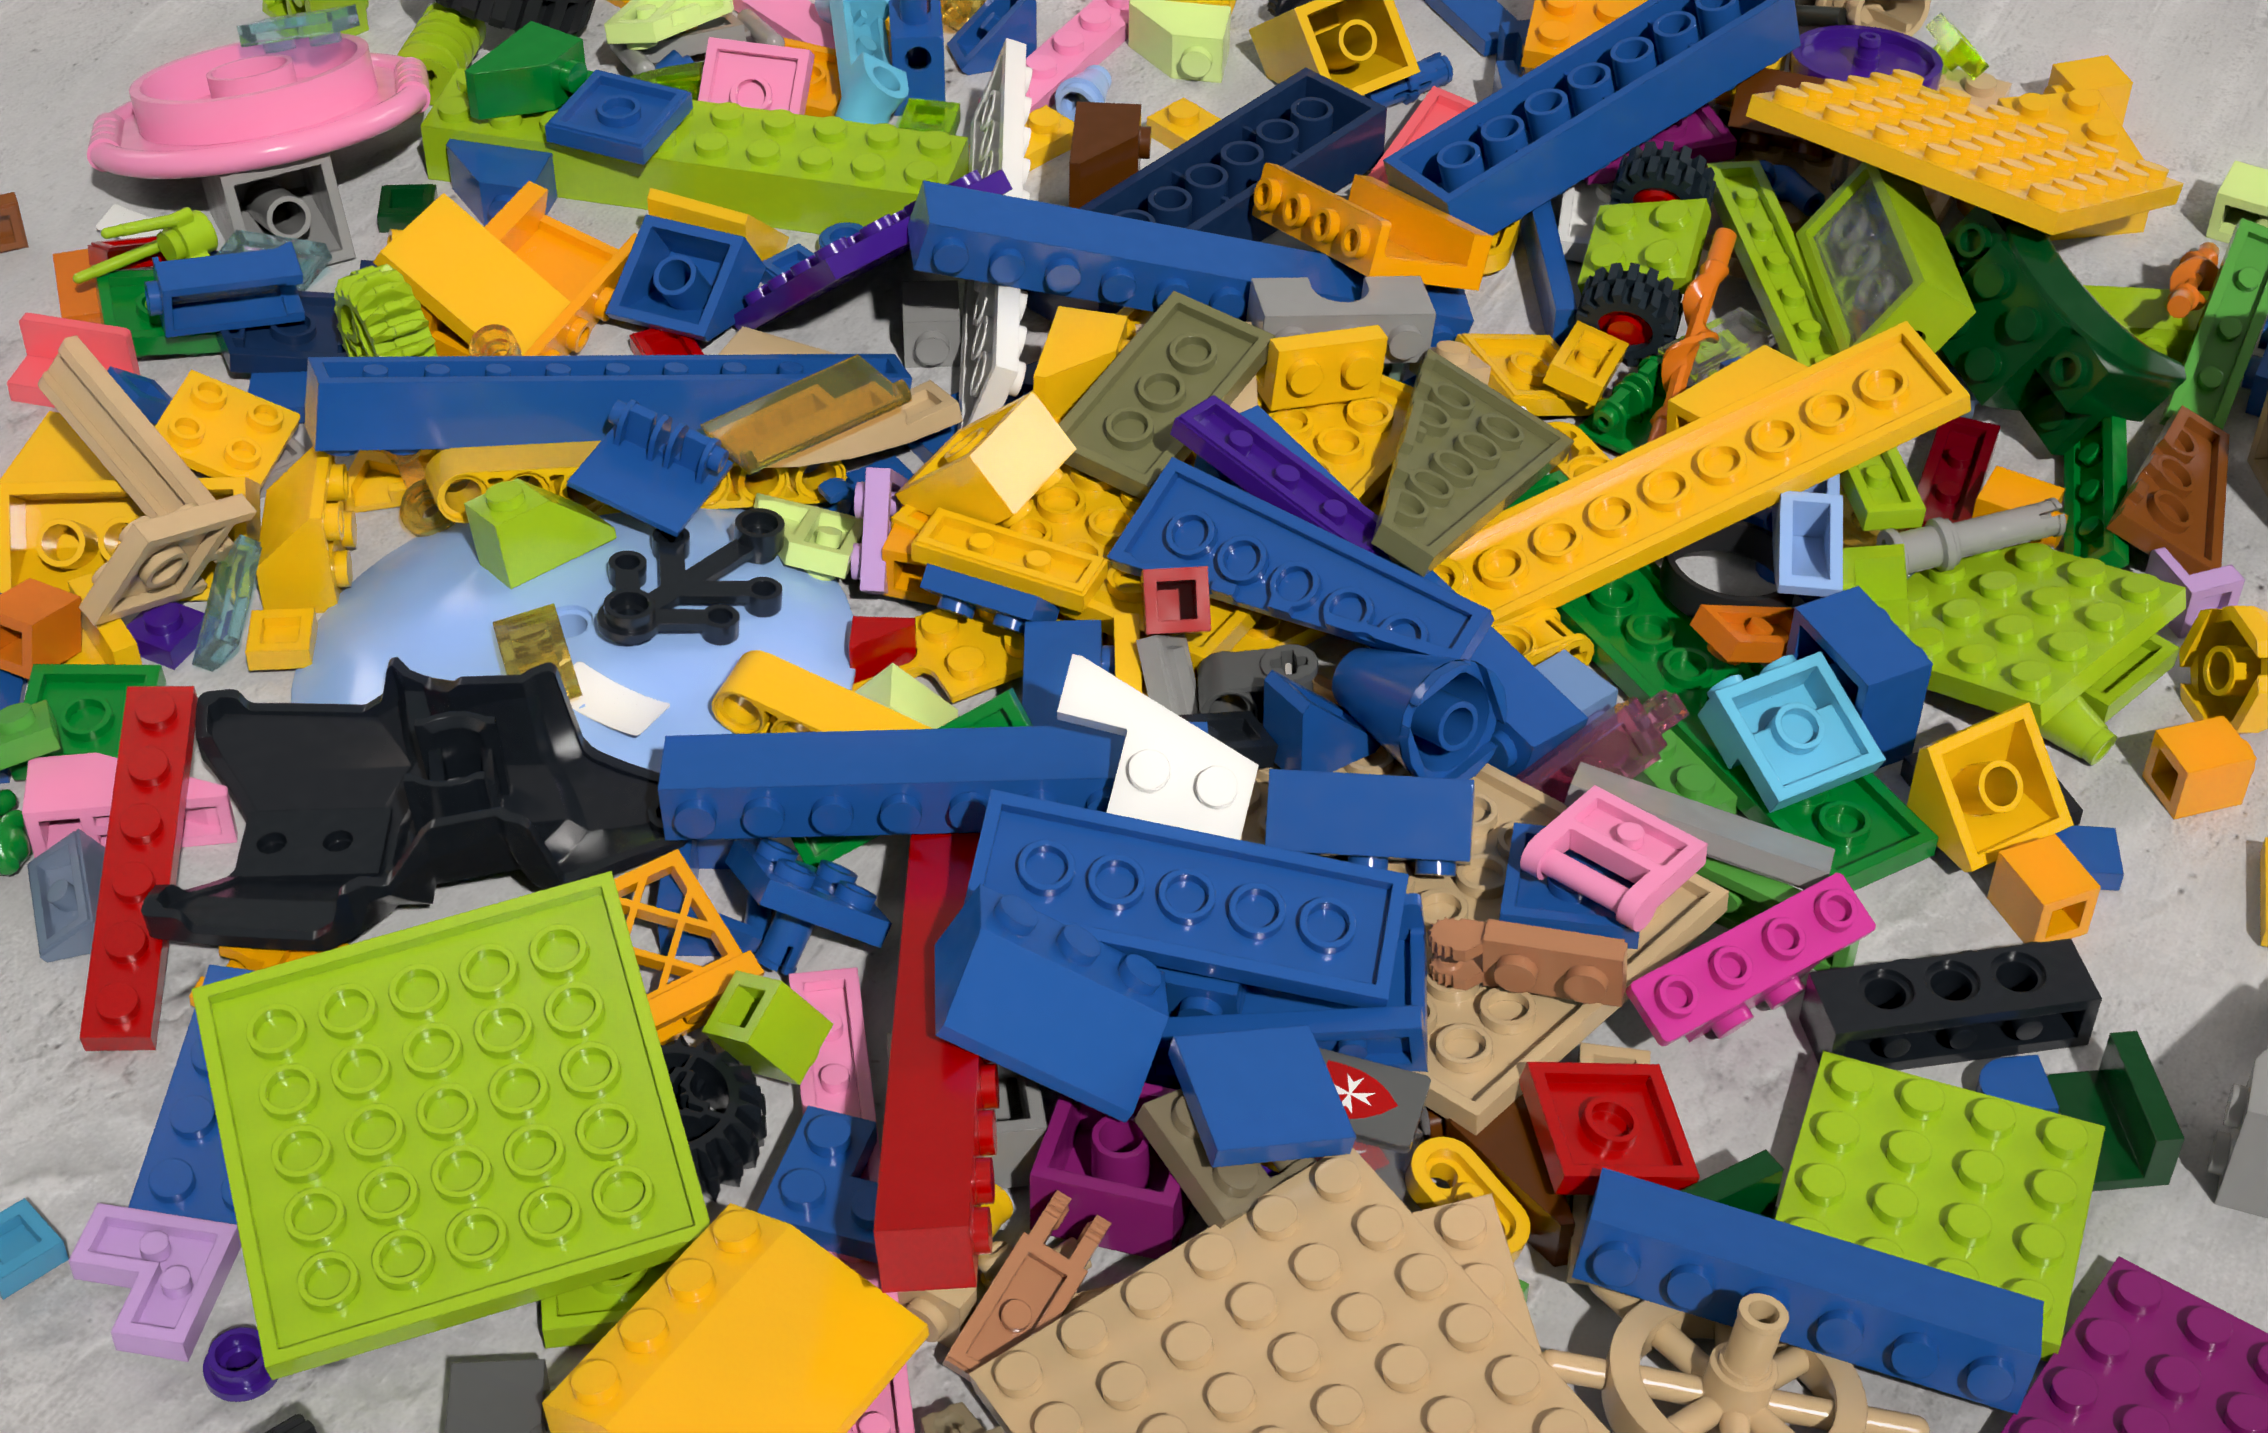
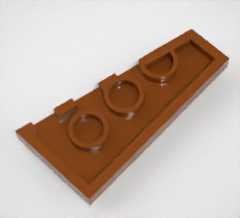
(2179, 494)

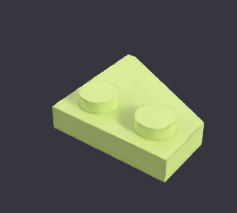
(815, 537)

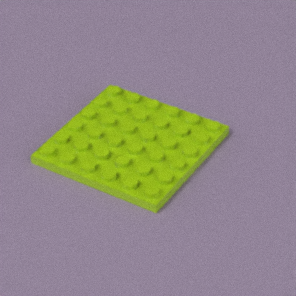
(446, 1124)

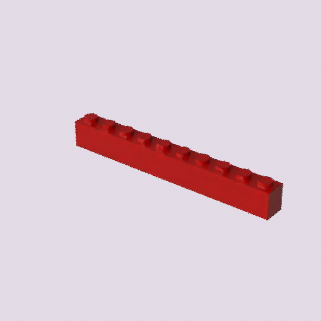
(936, 1100)

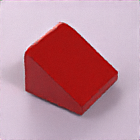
(879, 642)

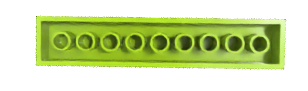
(755, 161)

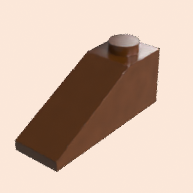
(1515, 1158)

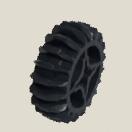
(722, 1139)

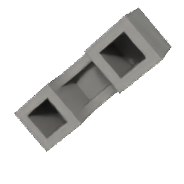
(1392, 302)

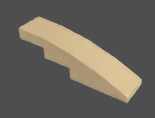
(926, 414)

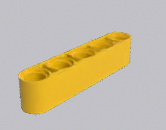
(780, 697)

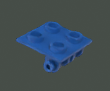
(650, 470)

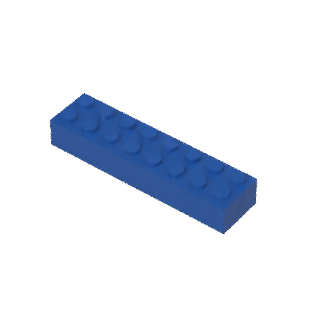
(1590, 106)

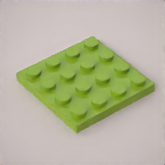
(2032, 625)
(1946, 1180)

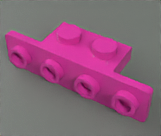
(1750, 964)

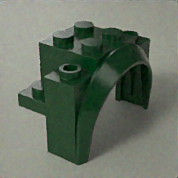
(2044, 338)

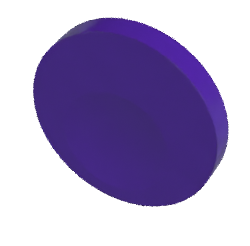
(1859, 50)

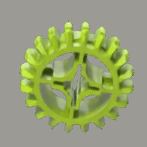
(381, 315)

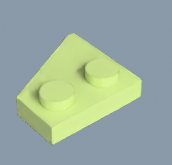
(646, 22)

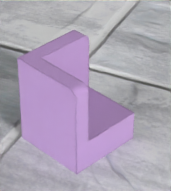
(2204, 589)

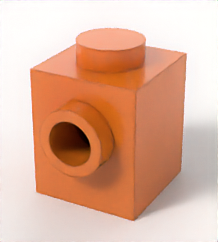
(38, 626)

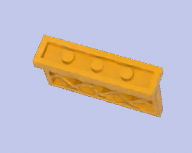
(692, 998)

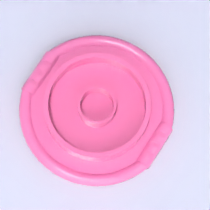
(255, 109)

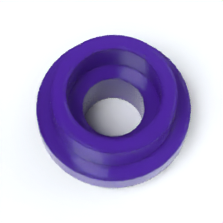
(229, 1353)

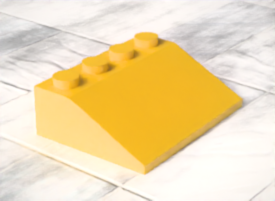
(742, 1339)

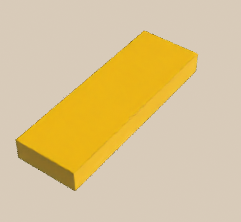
(1010, 559)

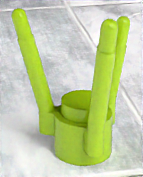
(183, 237)

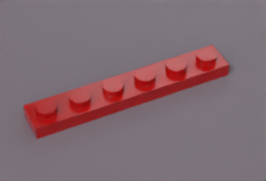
(140, 852)

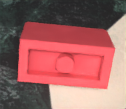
(42, 339)

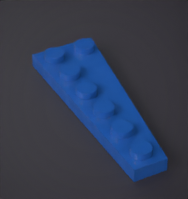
(1293, 568)

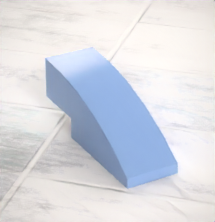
(1809, 540)

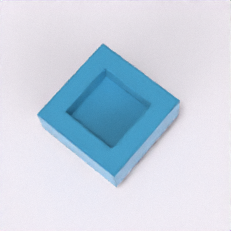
(26, 1247)

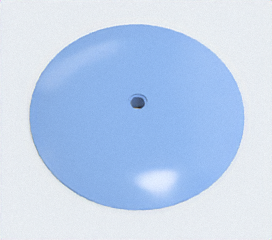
(438, 608)

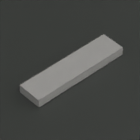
(1728, 835)

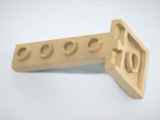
(183, 522)

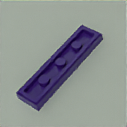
(1272, 471)

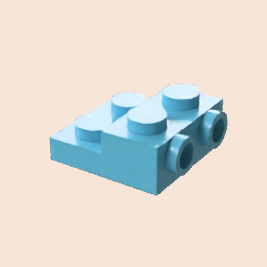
(1790, 730)

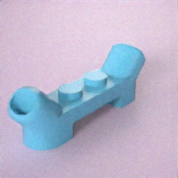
(867, 79)

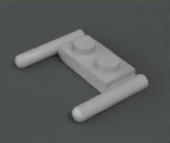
(695, 40)

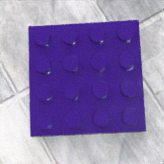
(845, 259)

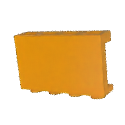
(1375, 229)
(566, 258)

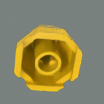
(2228, 667)

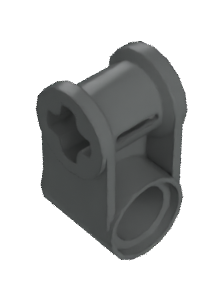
(1236, 679)

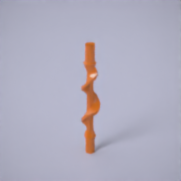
(2193, 274)
(1696, 306)

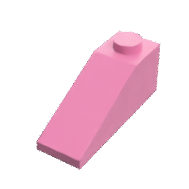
(78, 791)

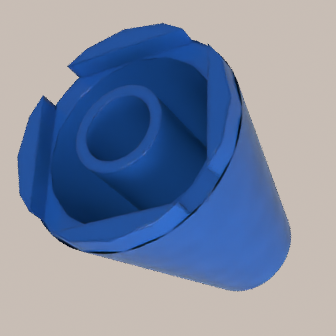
(1424, 708)

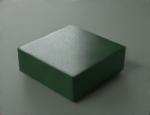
(403, 204)

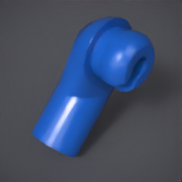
(1793, 188)

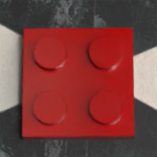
(1606, 1119)

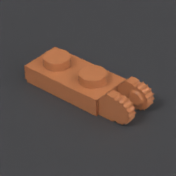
(1528, 960)
(1027, 1290)

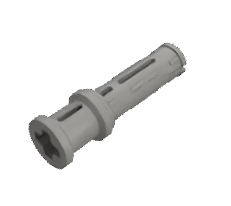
(1945, 543)

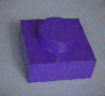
(167, 633)

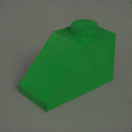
(526, 73)

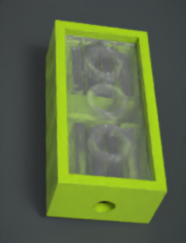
(1883, 261)

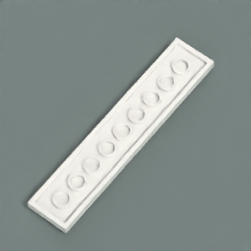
(993, 312)

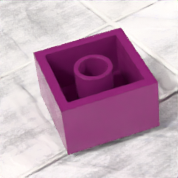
(1109, 1173)

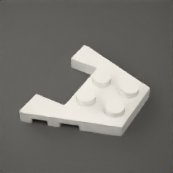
(1167, 764)

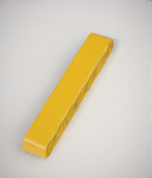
(555, 463)

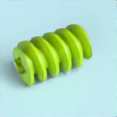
(443, 43)

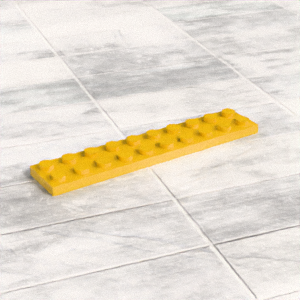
(1710, 473)

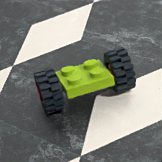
(1646, 247)

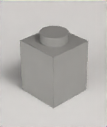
(931, 323)

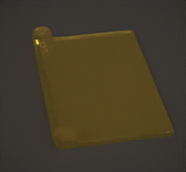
(806, 413)

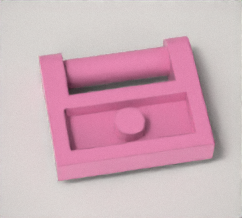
(1623, 841)

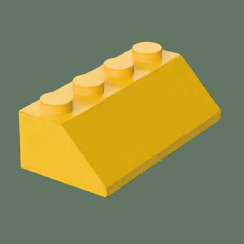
(74, 527)

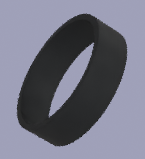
(1738, 538)

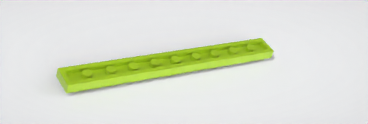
(1782, 283)

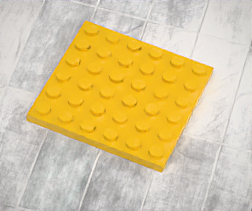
(1968, 150)

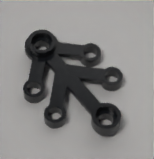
(636, 616)

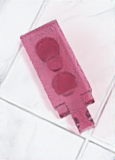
(1618, 741)

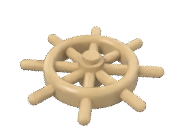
(1731, 1387)

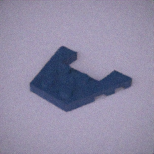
(286, 345)

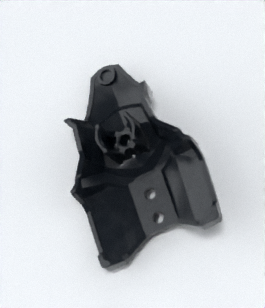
(403, 795)

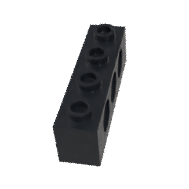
(1953, 1006)

